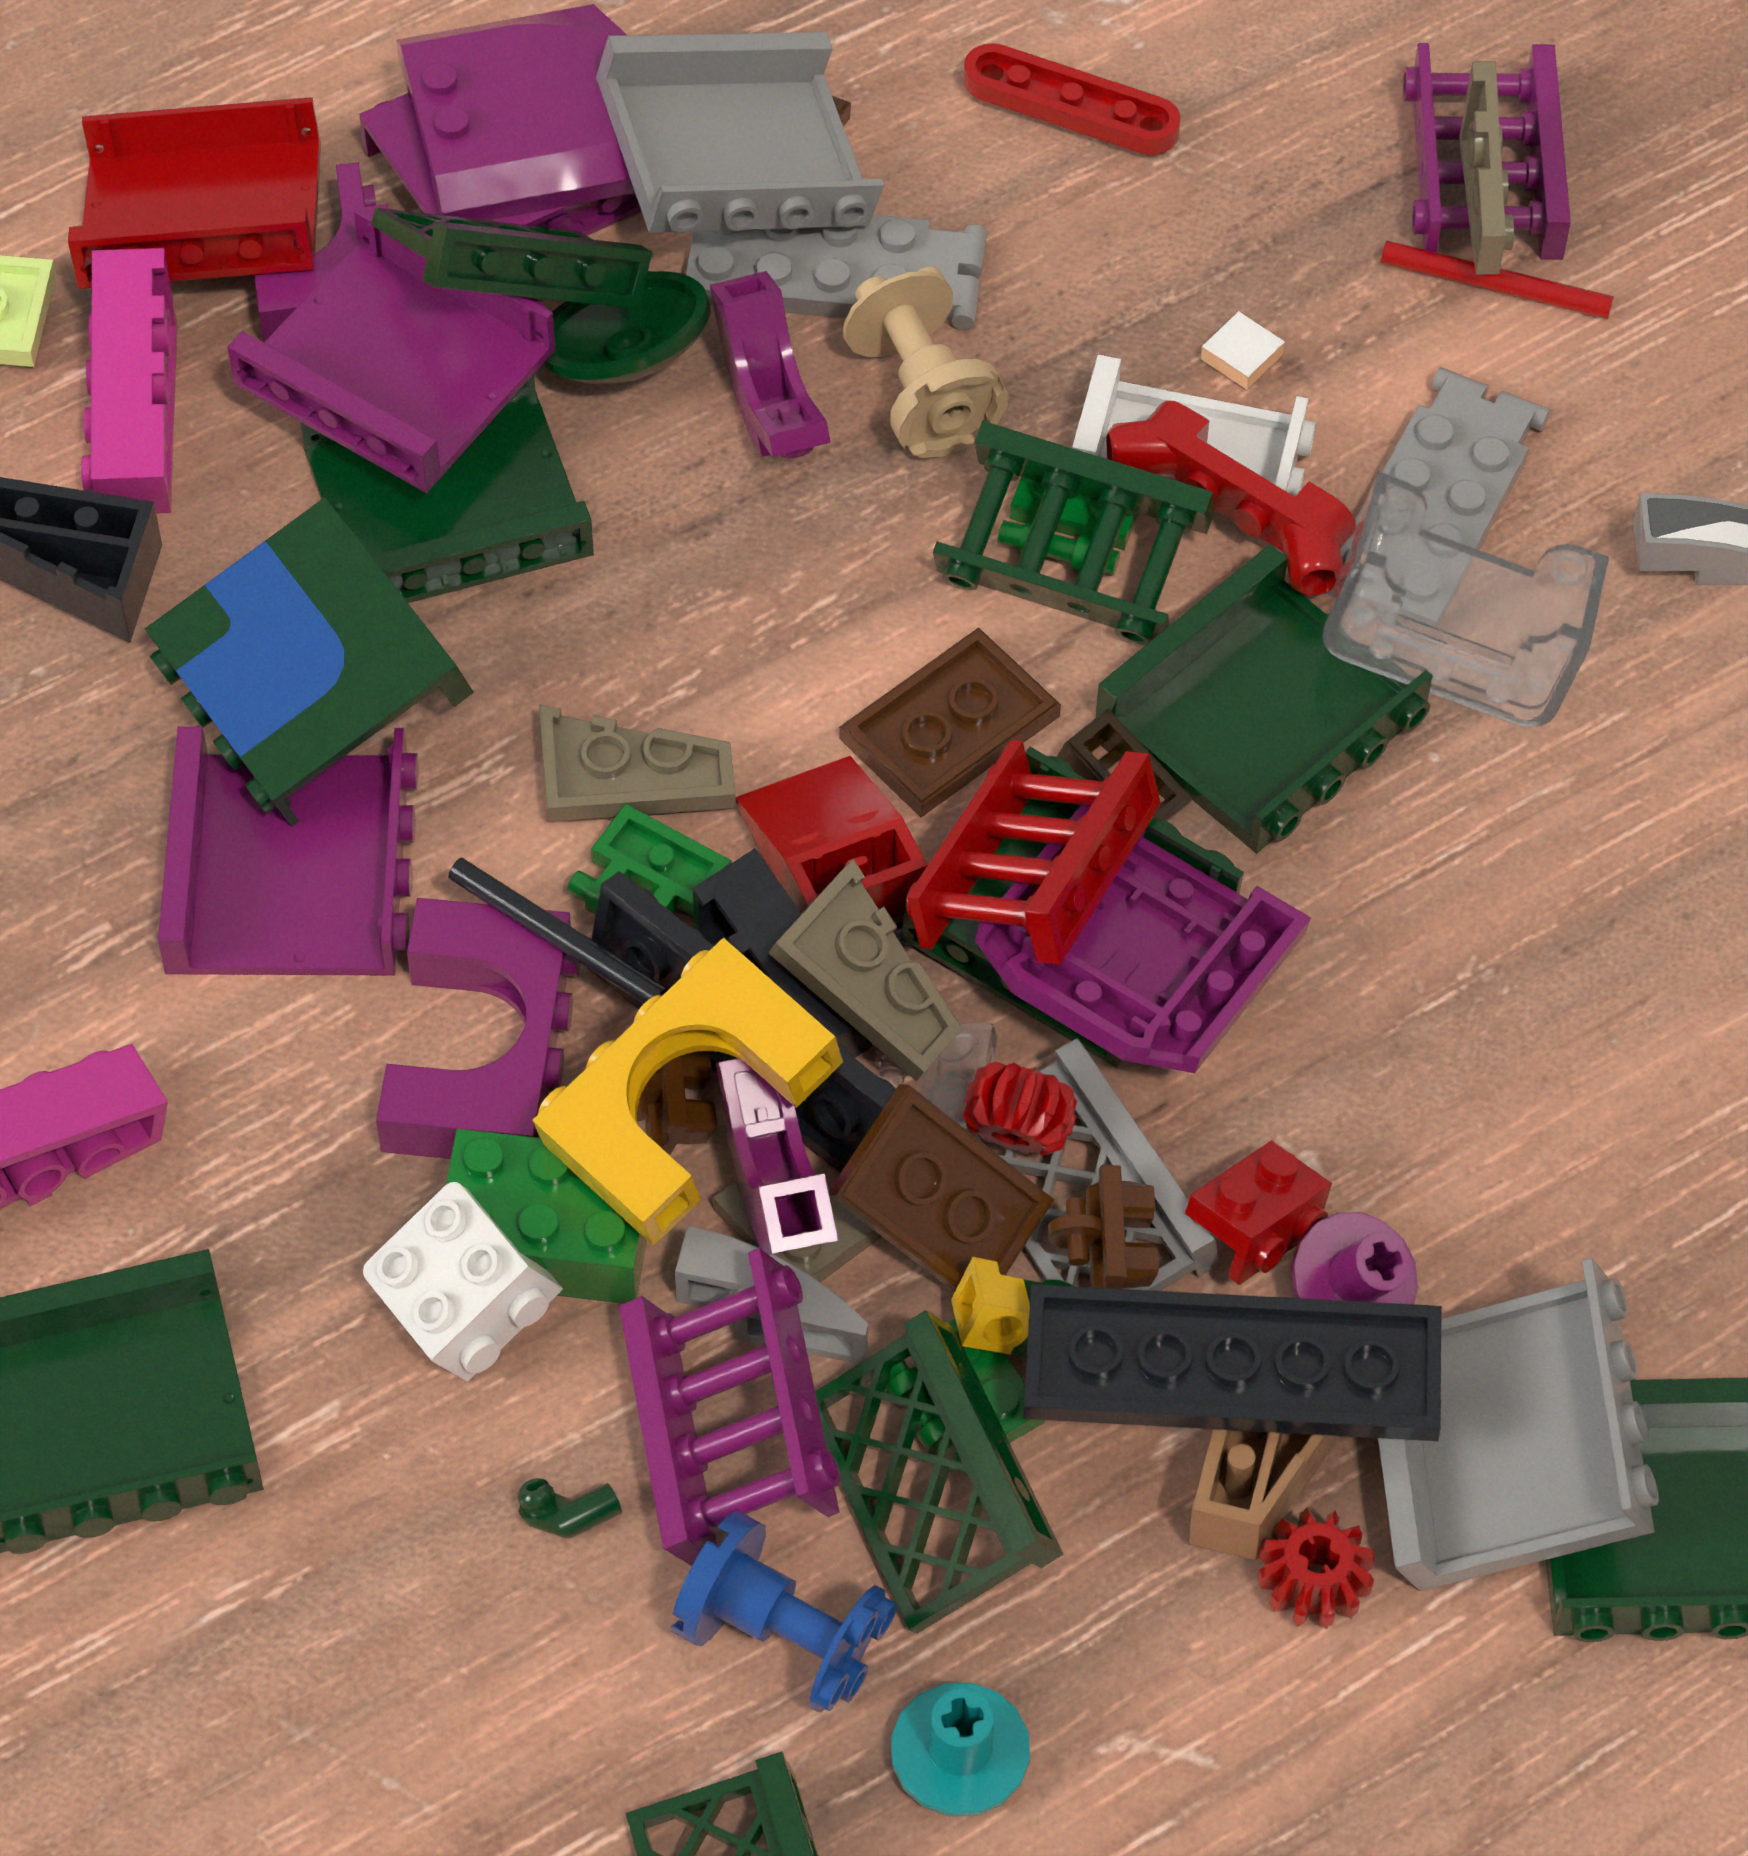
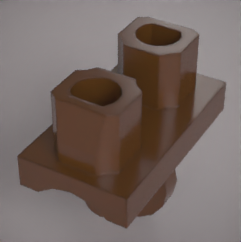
(667, 1111)
(1110, 1208)

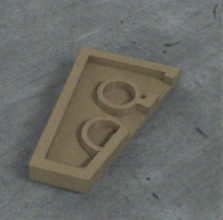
(1482, 170)
(602, 767)
(861, 970)

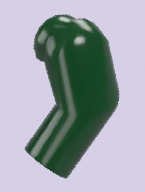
(562, 1515)

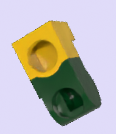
(994, 1308)

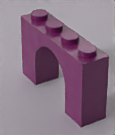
(491, 954)

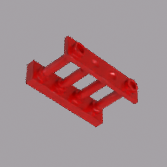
(1068, 884)

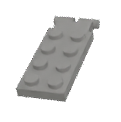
(826, 265)
(1463, 456)

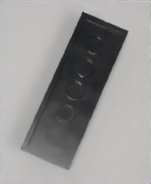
(660, 945)
(1234, 1362)

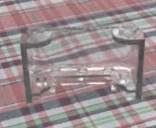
(1476, 622)

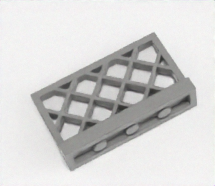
(1123, 1144)

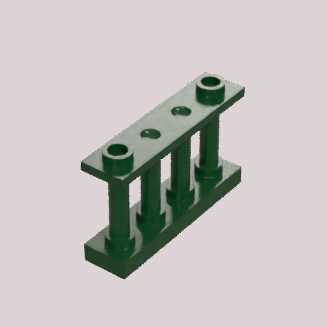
(1062, 476)

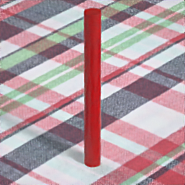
(1504, 282)

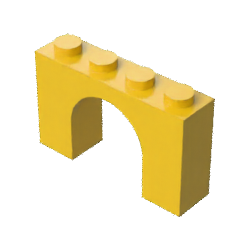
(714, 1006)

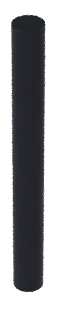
(555, 931)

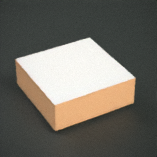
(1242, 350)

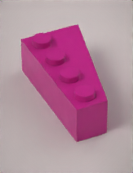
(131, 377)
(76, 1121)

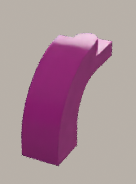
(284, 291)
(764, 369)
(776, 1182)

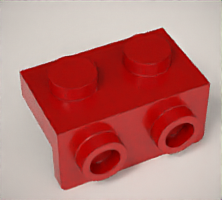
(1261, 1208)

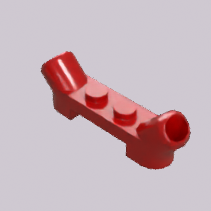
(1304, 527)

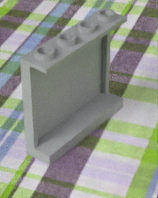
(733, 132)
(1531, 1440)

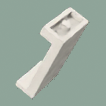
(1252, 436)

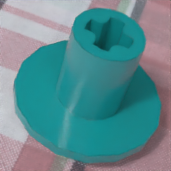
(960, 1749)

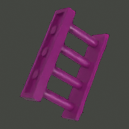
(1537, 127)
(668, 1398)

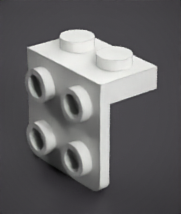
(459, 1283)

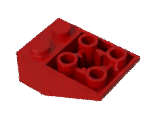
(822, 822)

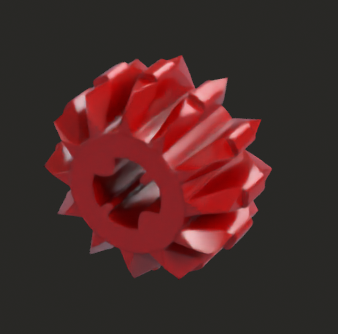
(1020, 1108)
(1294, 1585)

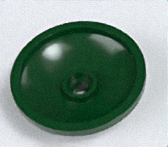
(628, 343)

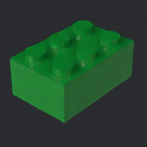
(550, 1214)

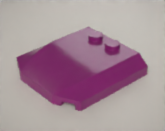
(516, 113)
(1157, 963)

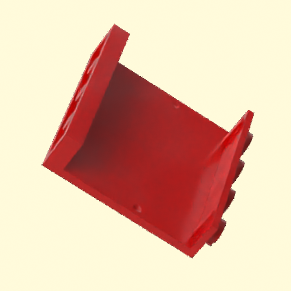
(208, 184)

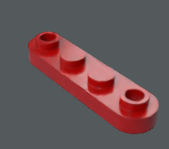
(1072, 99)

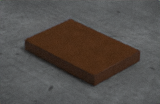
(949, 722)
(938, 1190)

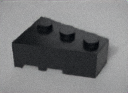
(79, 551)
(752, 914)

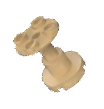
(941, 395)

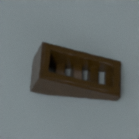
(1117, 739)

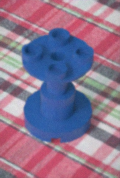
(740, 1590)

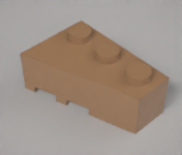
(1250, 1486)

